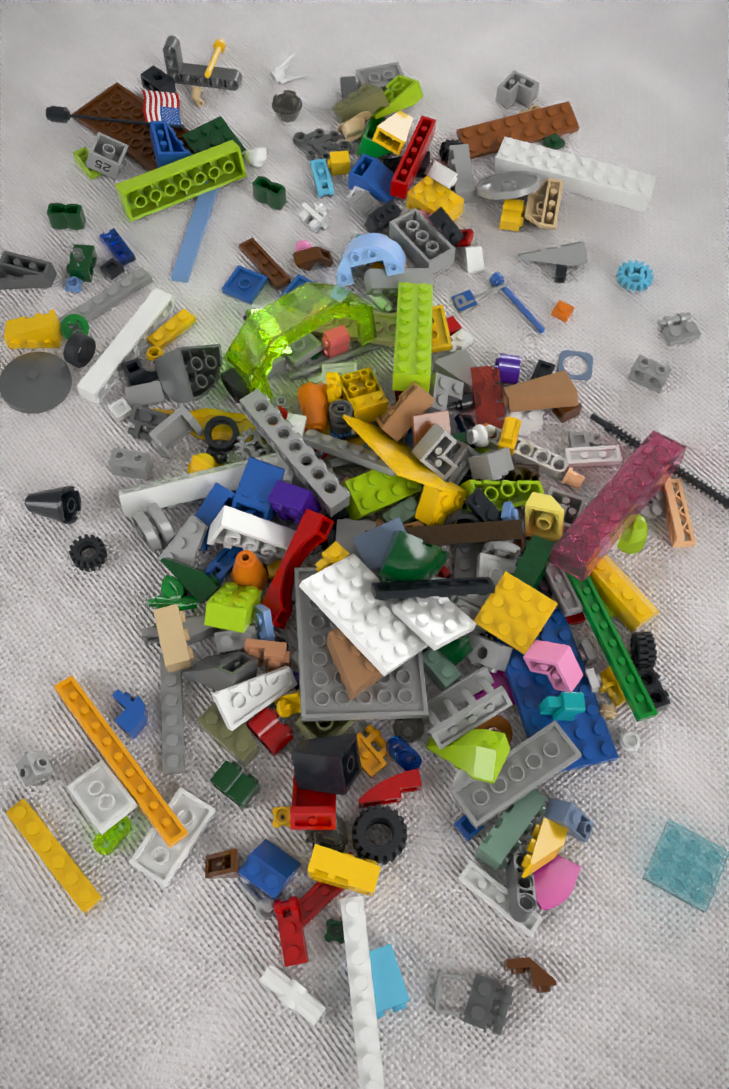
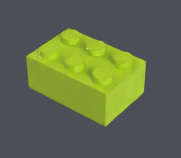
(232, 607)

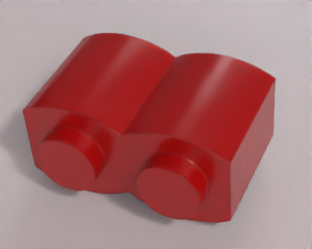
(270, 731)

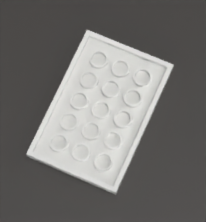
(347, 600)

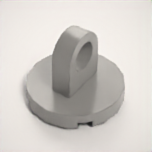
(502, 549)

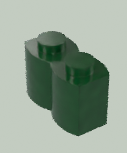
(269, 192)
(66, 216)
(235, 784)

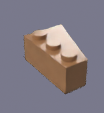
(354, 668)

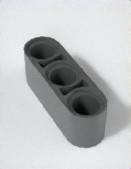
(348, 85)
(520, 890)

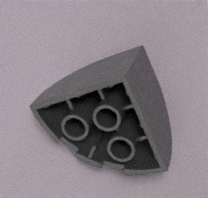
(189, 371)

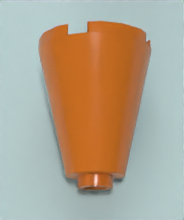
(314, 405)
(249, 571)

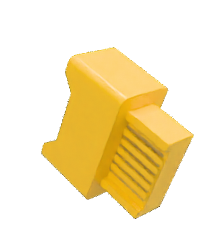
(509, 433)

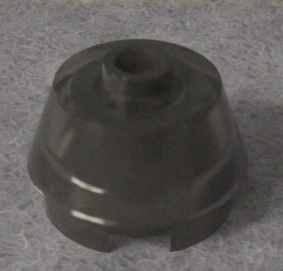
(287, 106)
(331, 839)

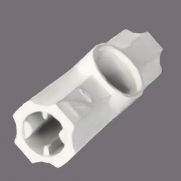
(292, 994)

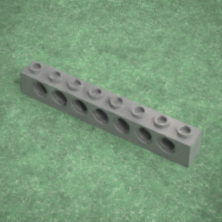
(331, 502)

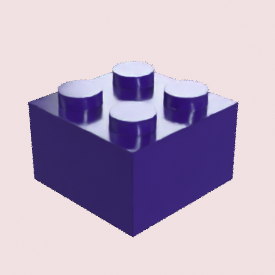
(292, 501)

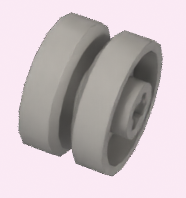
(150, 528)

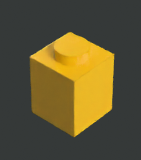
(339, 163)

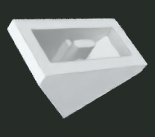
(473, 258)

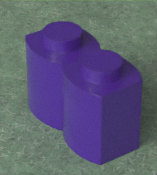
(509, 367)

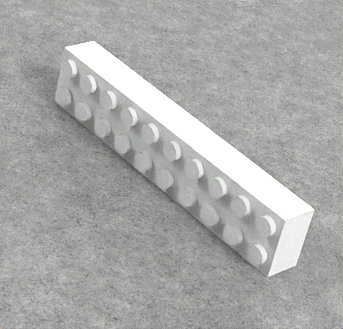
(580, 174)

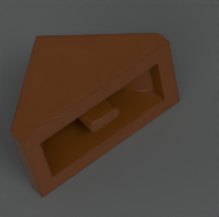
(223, 864)

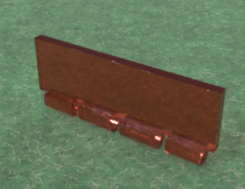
(485, 396)

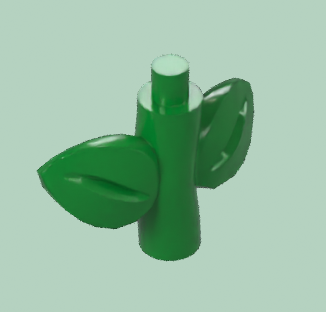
(172, 594)

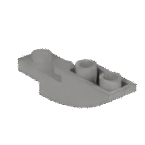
(195, 626)

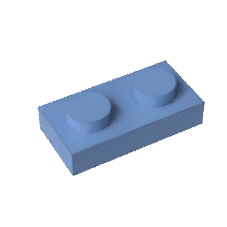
(511, 513)
(264, 623)

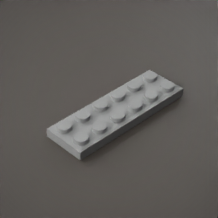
(522, 772)

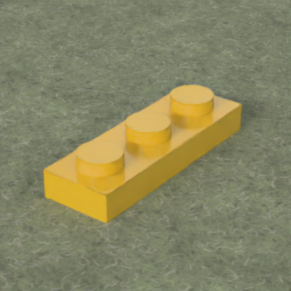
(171, 329)

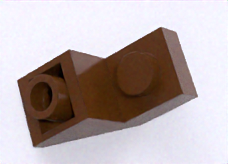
(309, 257)
(537, 976)

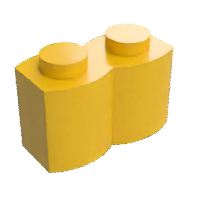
(511, 214)

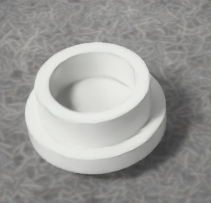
(629, 741)

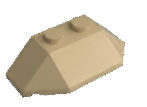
(544, 204)

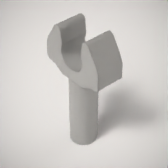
(263, 906)

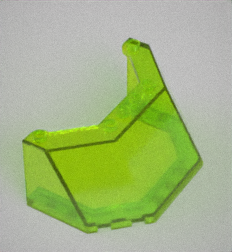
(288, 320)

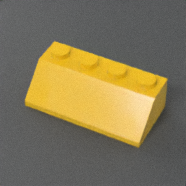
(622, 595)

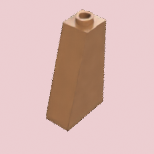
(541, 393)

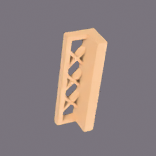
(673, 515)

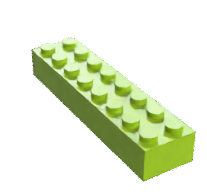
(181, 180)
(413, 336)

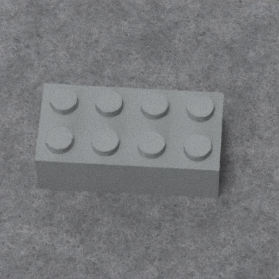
(421, 241)

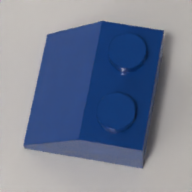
(269, 869)

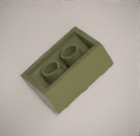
(320, 729)

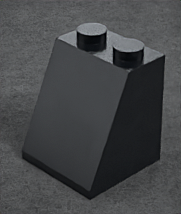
(327, 763)

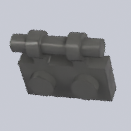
(145, 417)
(480, 1004)

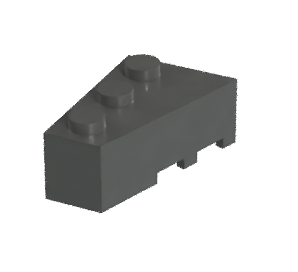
(25, 272)

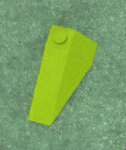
(400, 94)
(477, 753)

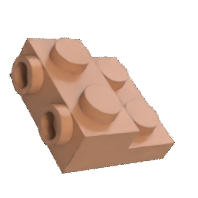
(269, 653)

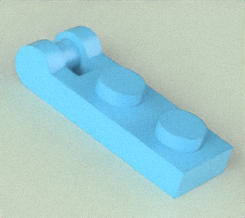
(322, 177)

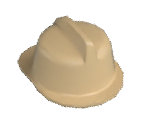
(355, 127)

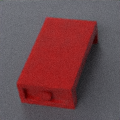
(312, 809)

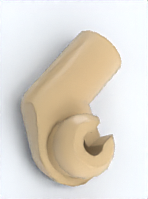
(195, 96)

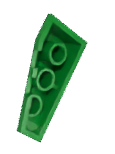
(368, 146)

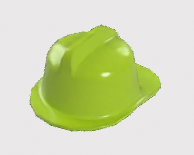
(634, 536)

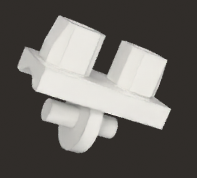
(316, 214)

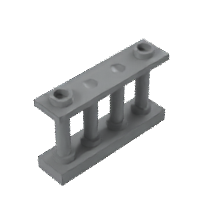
(469, 717)

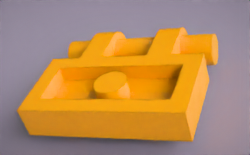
(371, 760)

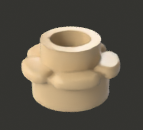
(608, 711)

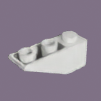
(441, 174)

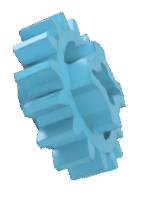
(635, 276)

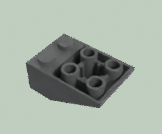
(223, 670)

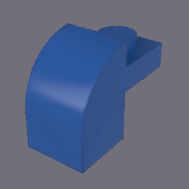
(134, 716)

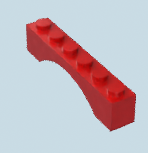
(309, 534)

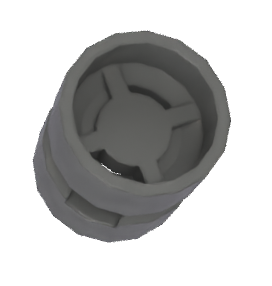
(336, 412)

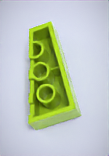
(504, 491)

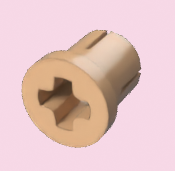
(573, 479)

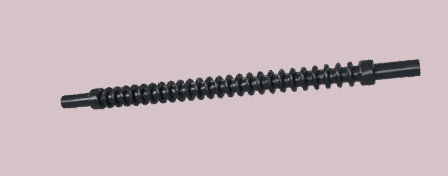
(610, 427)

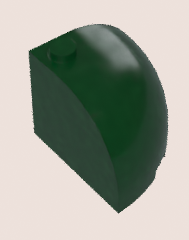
(411, 559)

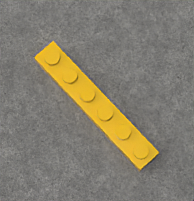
(54, 855)

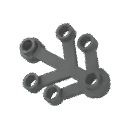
(303, 140)

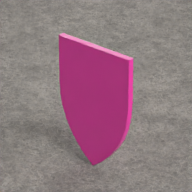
(555, 882)

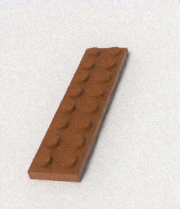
(526, 127)

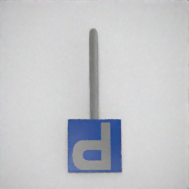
(466, 299)

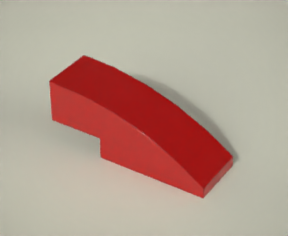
(390, 790)

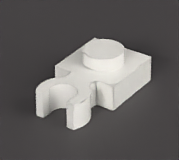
(460, 340)

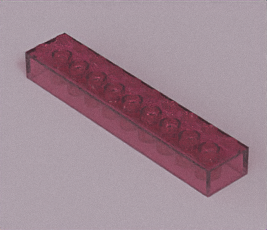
(617, 505)

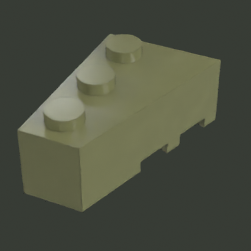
(364, 99)
(237, 743)

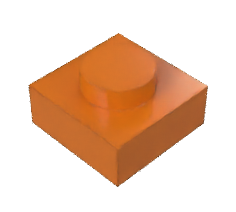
(562, 311)

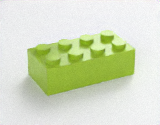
(376, 492)

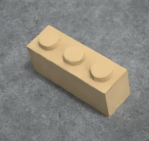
(173, 638)

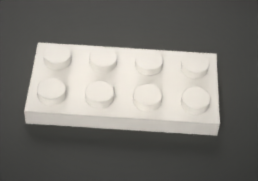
(153, 854)

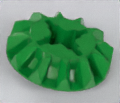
(71, 321)

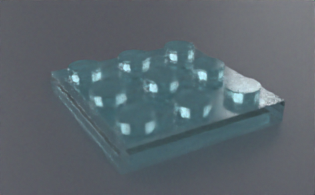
(686, 865)

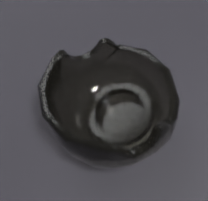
(409, 729)

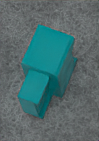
(563, 706)

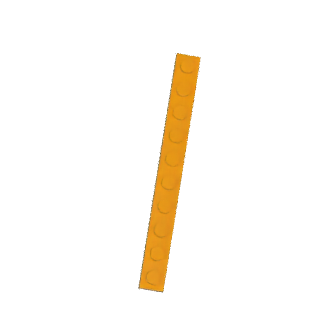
(121, 762)

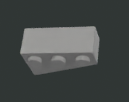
(460, 162)

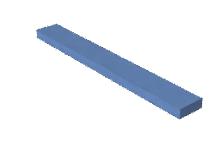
(194, 236)

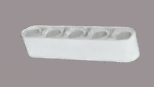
(534, 452)

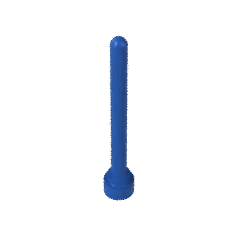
(497, 280)

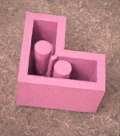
(556, 662)

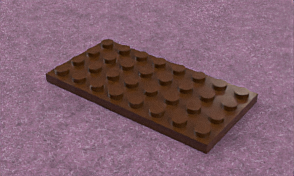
(123, 104)

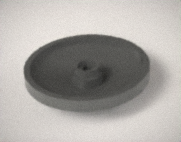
(35, 382)

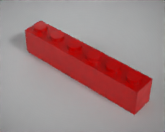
(413, 157)

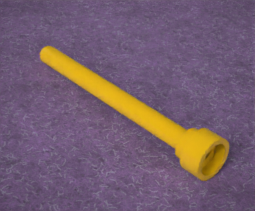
(219, 47)

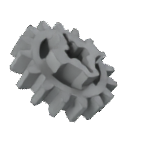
(246, 446)

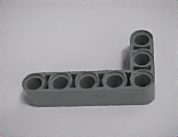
(193, 73)

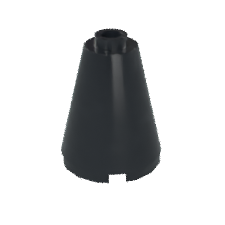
(56, 503)

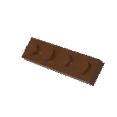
(264, 263)

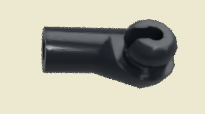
(219, 456)

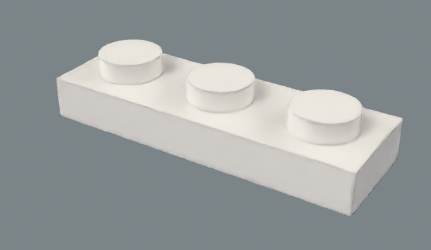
(593, 456)

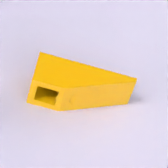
(544, 846)

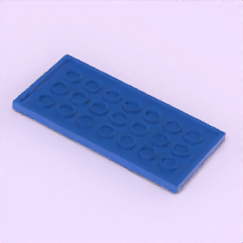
(530, 688)

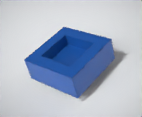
(466, 829)

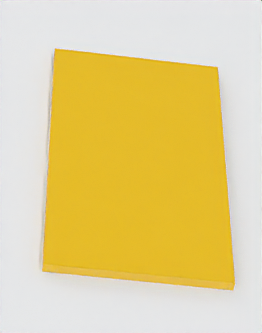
(396, 454)

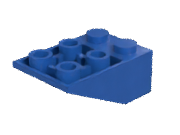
(372, 176)
(256, 487)

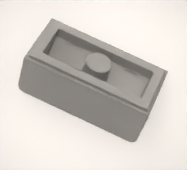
(145, 394)

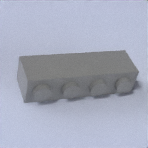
(378, 283)

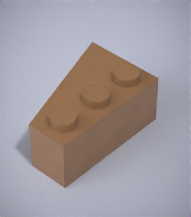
(398, 417)

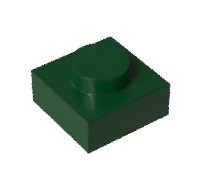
(554, 142)

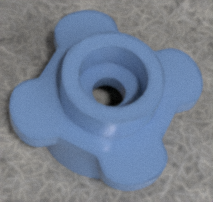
(73, 284)

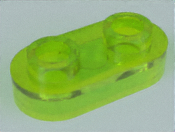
(112, 835)

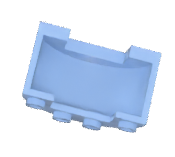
(369, 249)

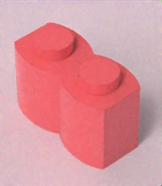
(335, 341)

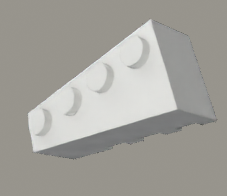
(249, 532)

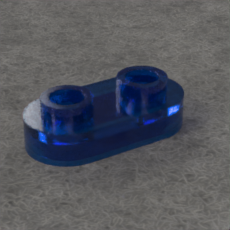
(402, 752)

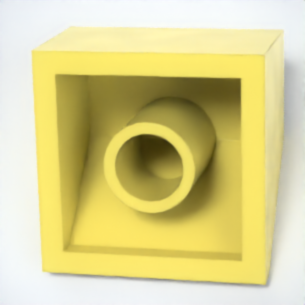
(543, 517)

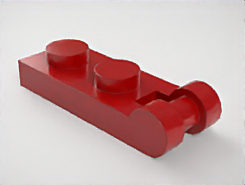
(291, 932)

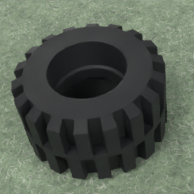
(383, 816)

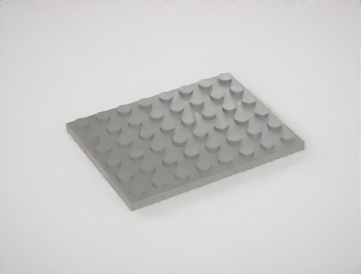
(321, 690)

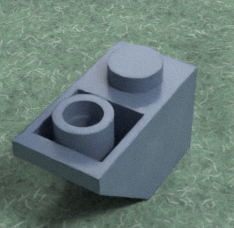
(570, 817)

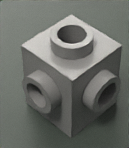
(34, 768)

